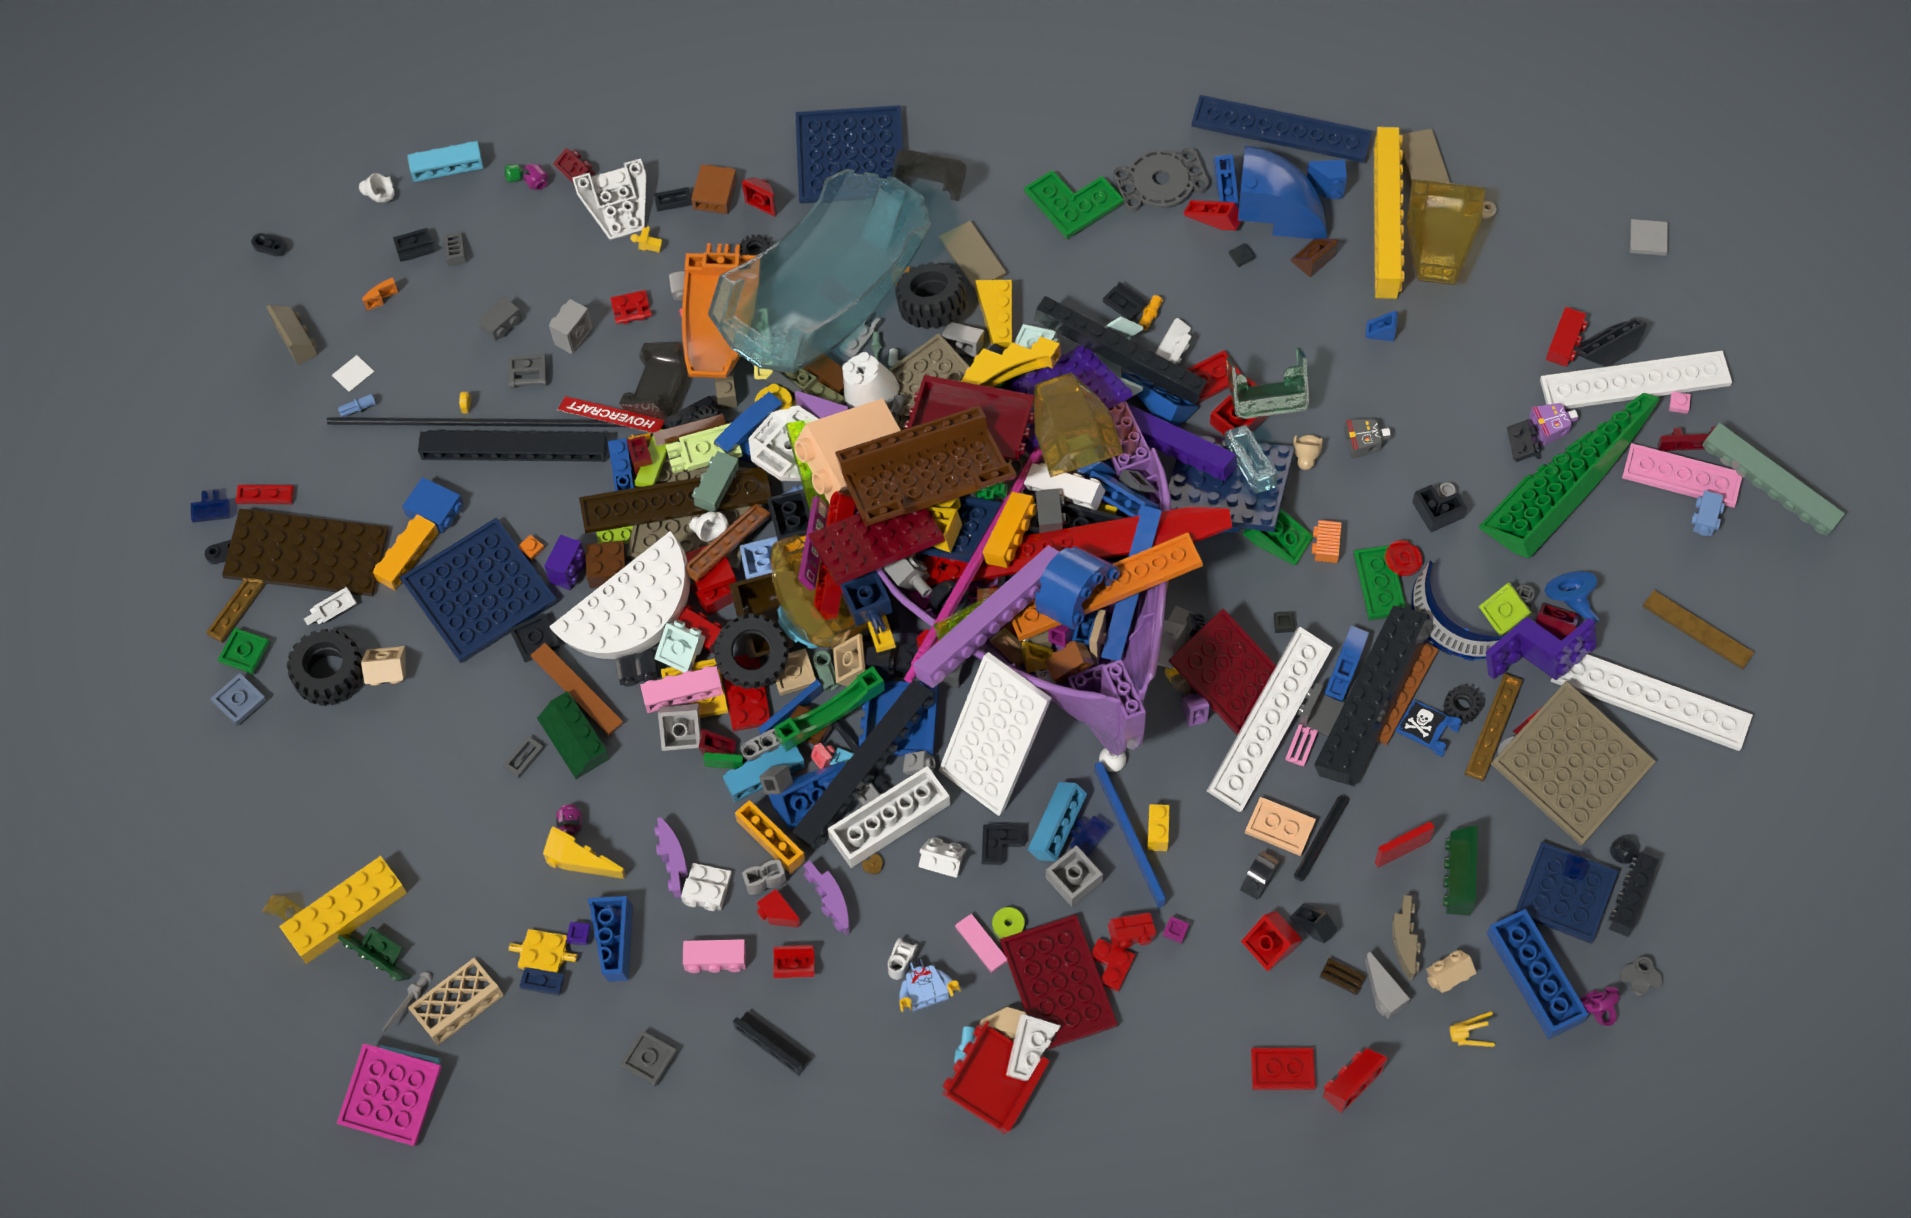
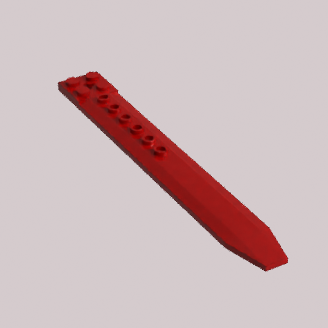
(1100, 539)

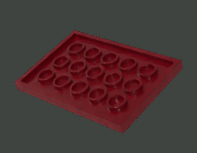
(855, 550)
(1225, 668)
(1059, 980)

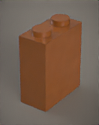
(714, 189)

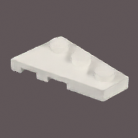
(1029, 1044)

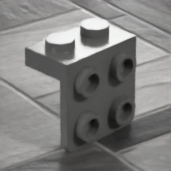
(1319, 711)

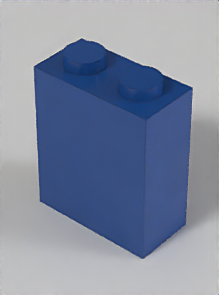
(433, 504)

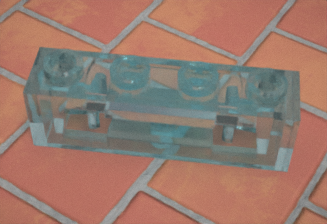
(1264, 475)

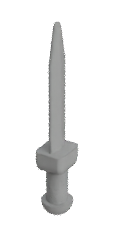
(414, 991)

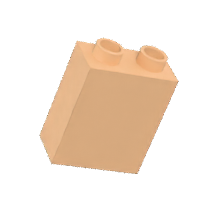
(837, 432)

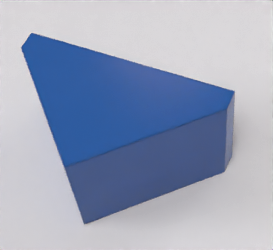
(1382, 327)

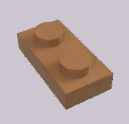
(1008, 646)

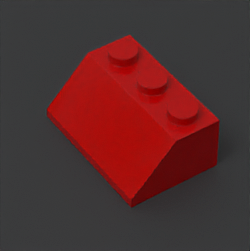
(1354, 1079)

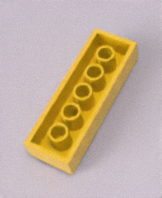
(343, 909)

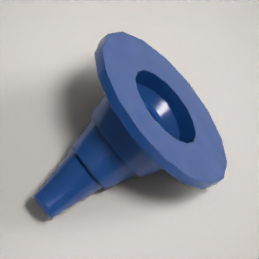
(1574, 591)

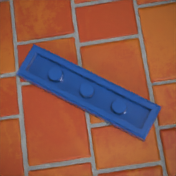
(801, 699)

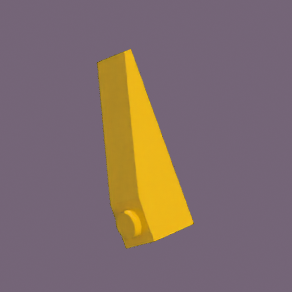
(566, 854)

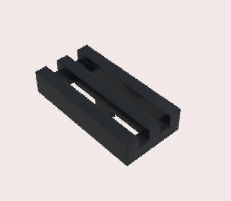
(673, 201)

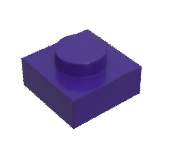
(578, 933)

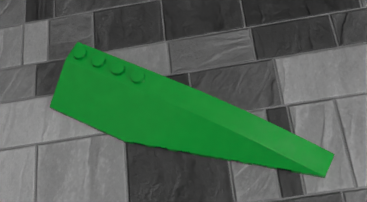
(1552, 493)

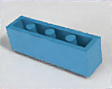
(746, 780)
(1057, 821)

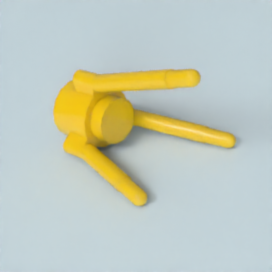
(1459, 1031)

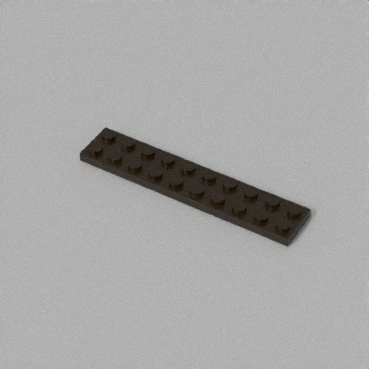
(667, 501)

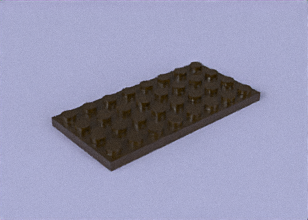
(305, 552)

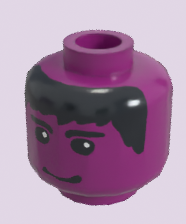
(535, 176)
(569, 819)

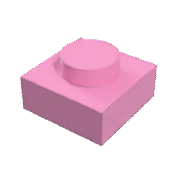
(1679, 402)

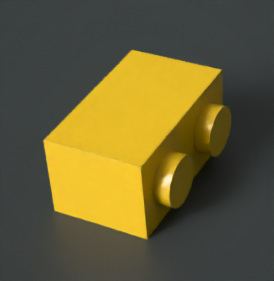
(1158, 827)

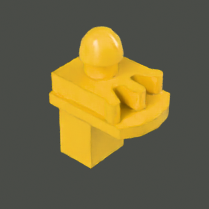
(646, 242)

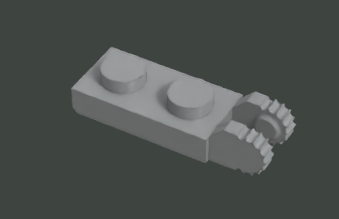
(859, 338)

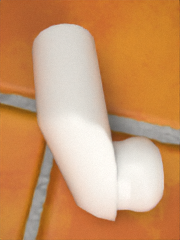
(893, 357)

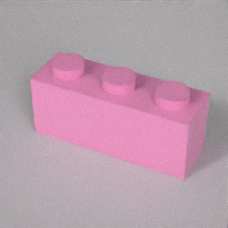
(714, 955)

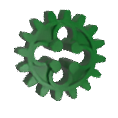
(995, 491)

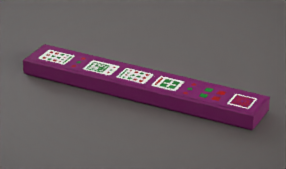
(810, 558)

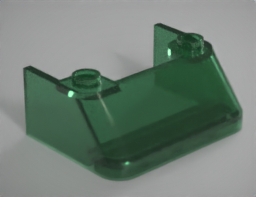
(1270, 398)

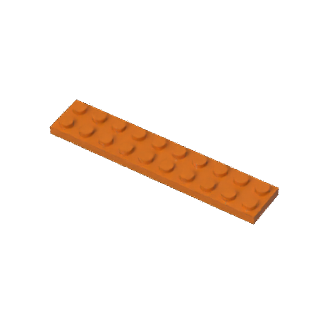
(1136, 575)

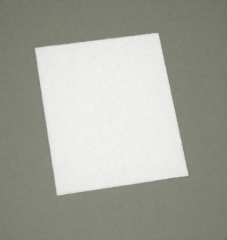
(352, 373)

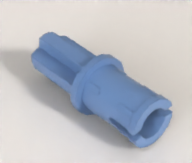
(356, 405)

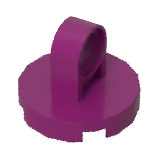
(1602, 1002)

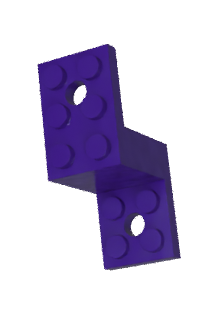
(1541, 648)

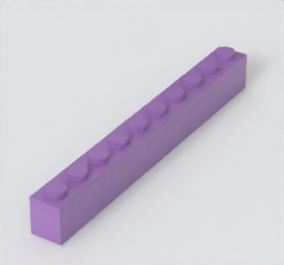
(983, 621)

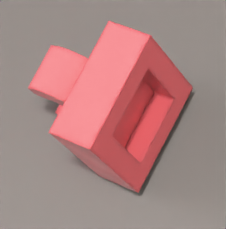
(822, 755)

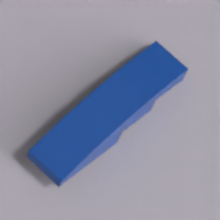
(747, 422)

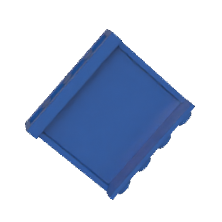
(920, 736)

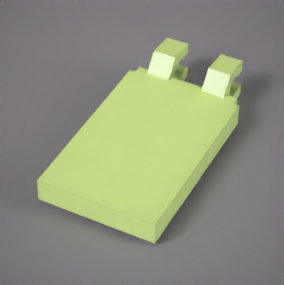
(697, 449)

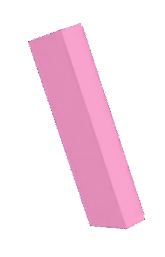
(981, 943)

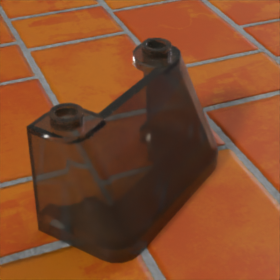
(931, 168)
(662, 381)

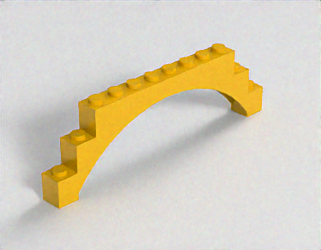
(993, 369)

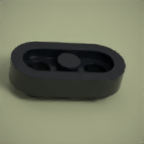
(270, 244)
(221, 554)

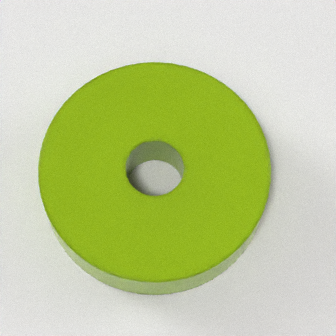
(1007, 914)

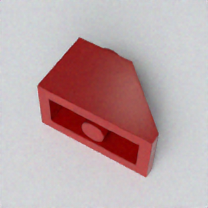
(777, 911)

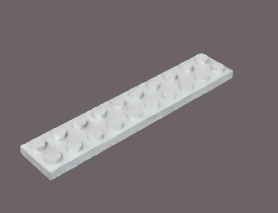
(1633, 379)
(1659, 701)
(1269, 719)

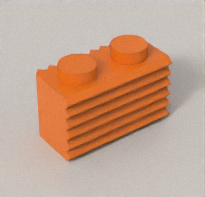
(1327, 541)

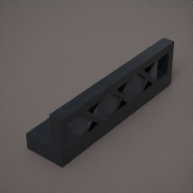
(772, 1043)

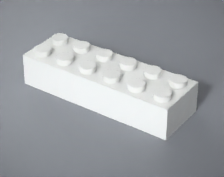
(889, 816)

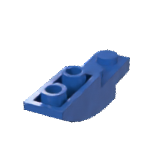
(621, 464)
(1346, 663)

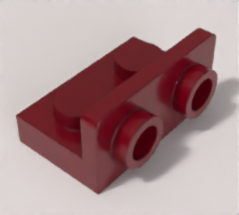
(572, 165)

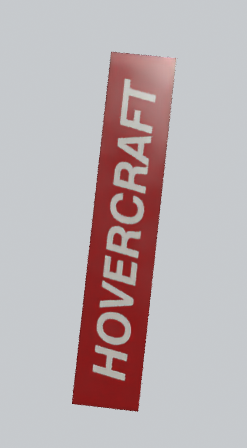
(610, 414)

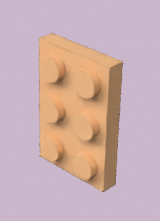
(1280, 826)

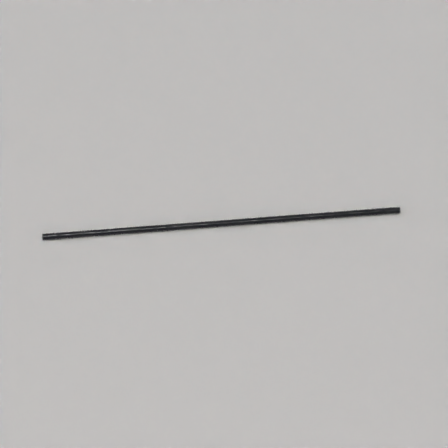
(474, 422)

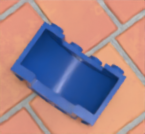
(1069, 582)

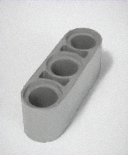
(757, 745)

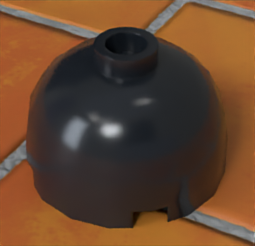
(942, 592)

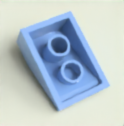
(757, 557)

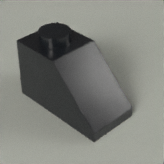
(1314, 922)

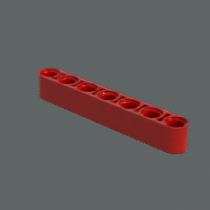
(827, 592)

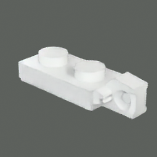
(331, 607)

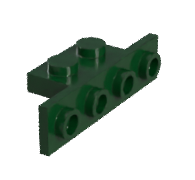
(379, 950)

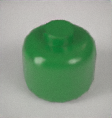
(513, 173)

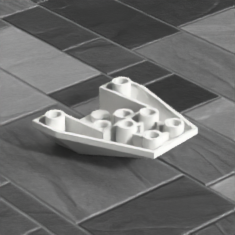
(615, 198)

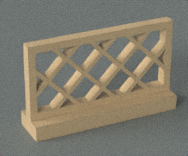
(464, 1011)

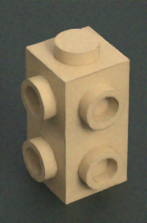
(1450, 971)

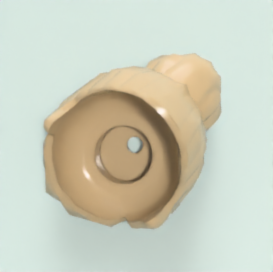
(1307, 450)

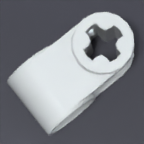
(902, 955)

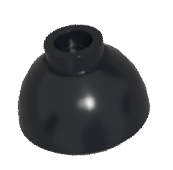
(1623, 850)

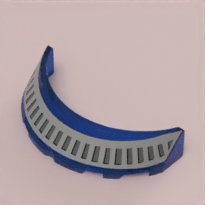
(1445, 633)

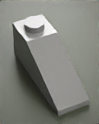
(1386, 992)

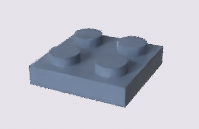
(238, 699)

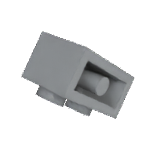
(964, 338)

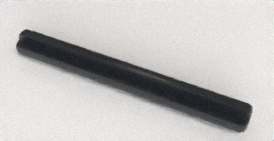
(1320, 838)

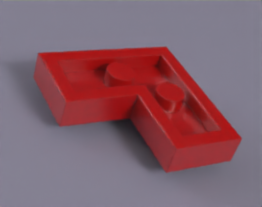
(1117, 962)

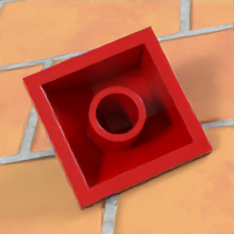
(759, 195)

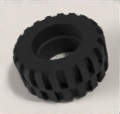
(936, 309)
(732, 632)
(313, 649)

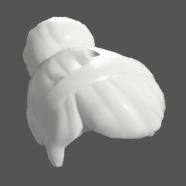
(377, 184)
(709, 525)

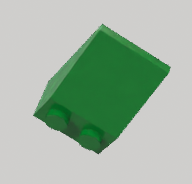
(1286, 542)

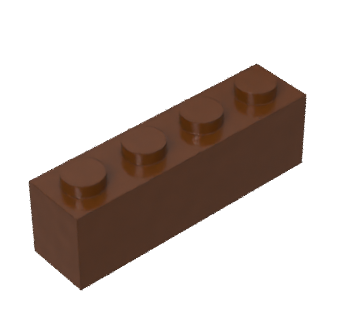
(827, 373)

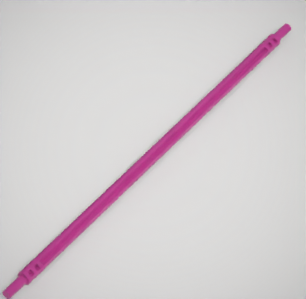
(971, 567)

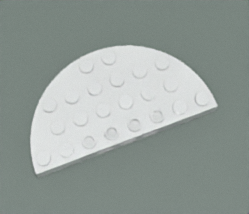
(630, 607)

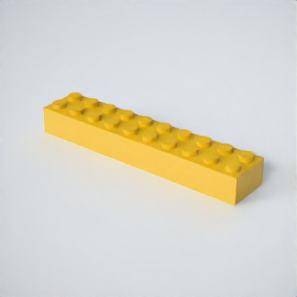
(1388, 213)

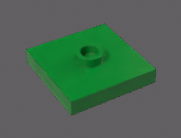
(243, 651)

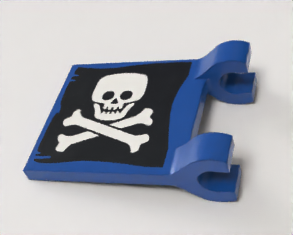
(1426, 726)

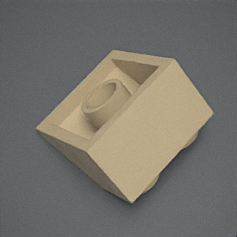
(849, 660)
(384, 665)

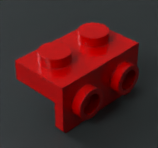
(794, 961)

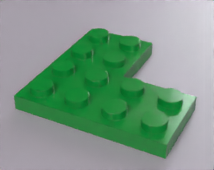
(1070, 210)

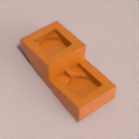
(374, 297)

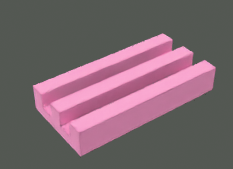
(1306, 731)

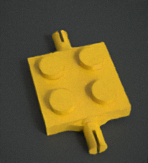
(543, 951)

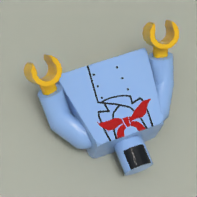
(925, 987)

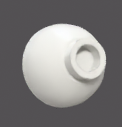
(1112, 762)

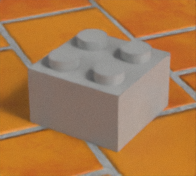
(570, 326)
(679, 726)
(1074, 876)

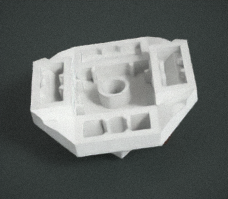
(771, 441)

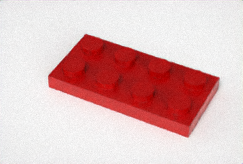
(746, 706)

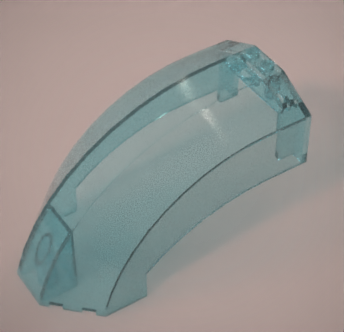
(822, 273)

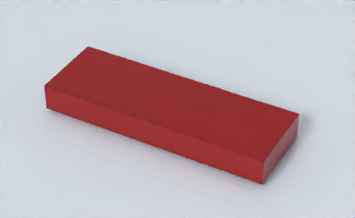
(265, 494)

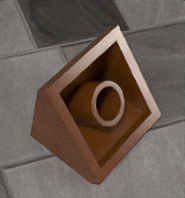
(1315, 255)

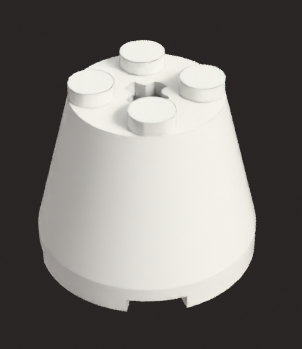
(868, 381)

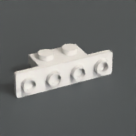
(1175, 342)

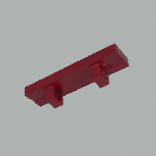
(1681, 442)

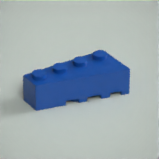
(613, 935)

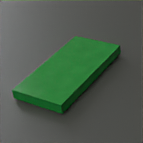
(1378, 583)

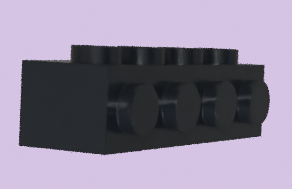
(1634, 893)

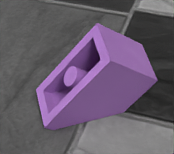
(1195, 709)

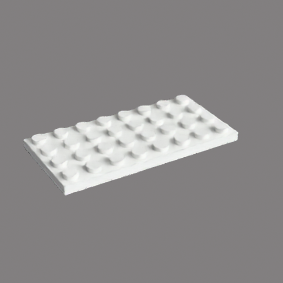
(994, 733)

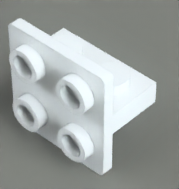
(941, 857)

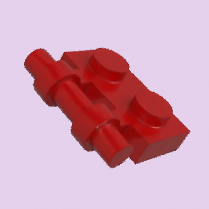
(630, 303)

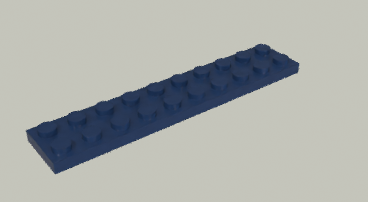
(1282, 128)

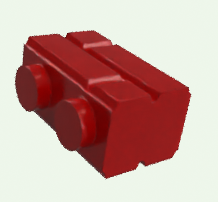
(1131, 930)

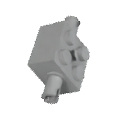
(910, 574)

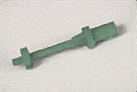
(876, 345)

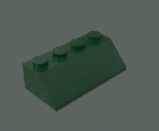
(572, 735)
(1461, 871)

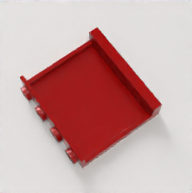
(982, 1081)

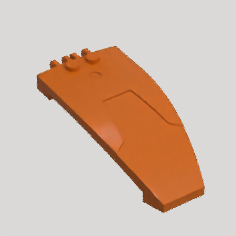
(703, 345)

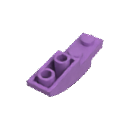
(671, 854)
(832, 898)

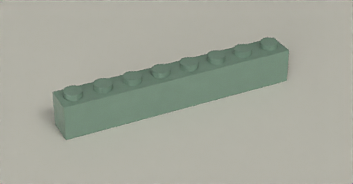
(1773, 479)

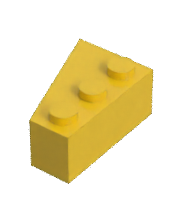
(949, 524)

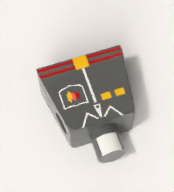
(1364, 436)

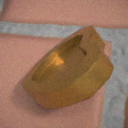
(873, 865)

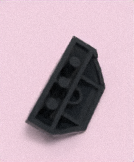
(1613, 342)

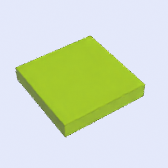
(1505, 609)

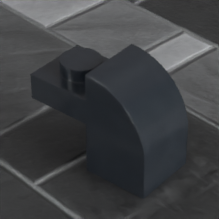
(1259, 874)

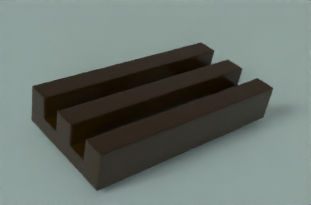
(1330, 962)

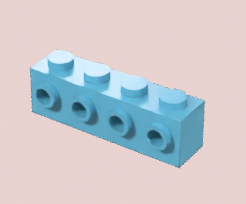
(445, 161)

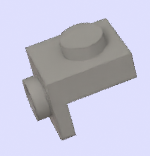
(917, 761)

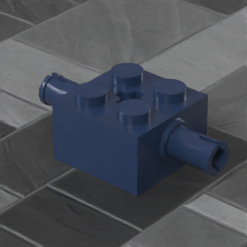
(867, 600)

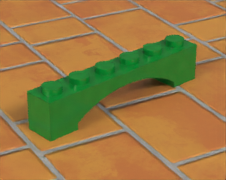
(862, 689)

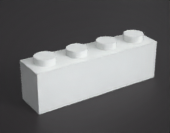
(1072, 487)

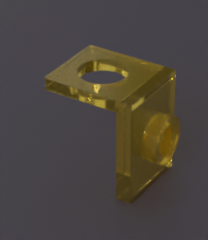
(278, 905)

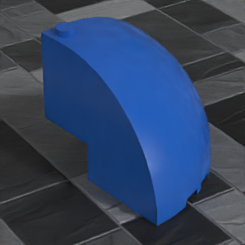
(1279, 194)

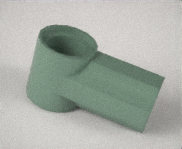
(826, 671)

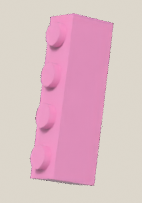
(681, 688)

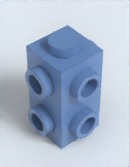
(1706, 518)

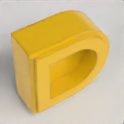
(465, 401)

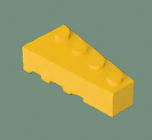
(996, 307)

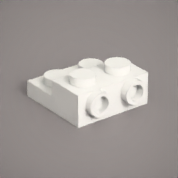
(706, 887)

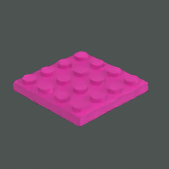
(389, 1095)

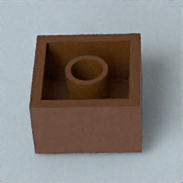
(604, 561)

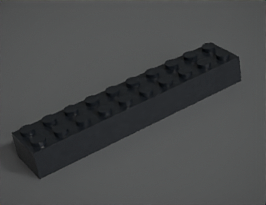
(1373, 695)

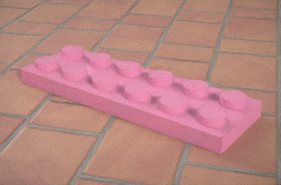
(1680, 474)

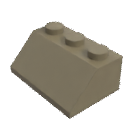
(293, 333)

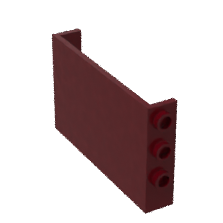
(1005, 411)

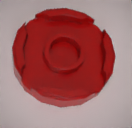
(1403, 558)

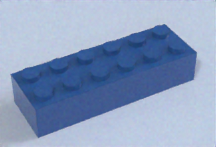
(1537, 974)

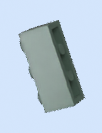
(715, 481)

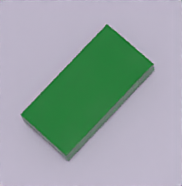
(720, 760)

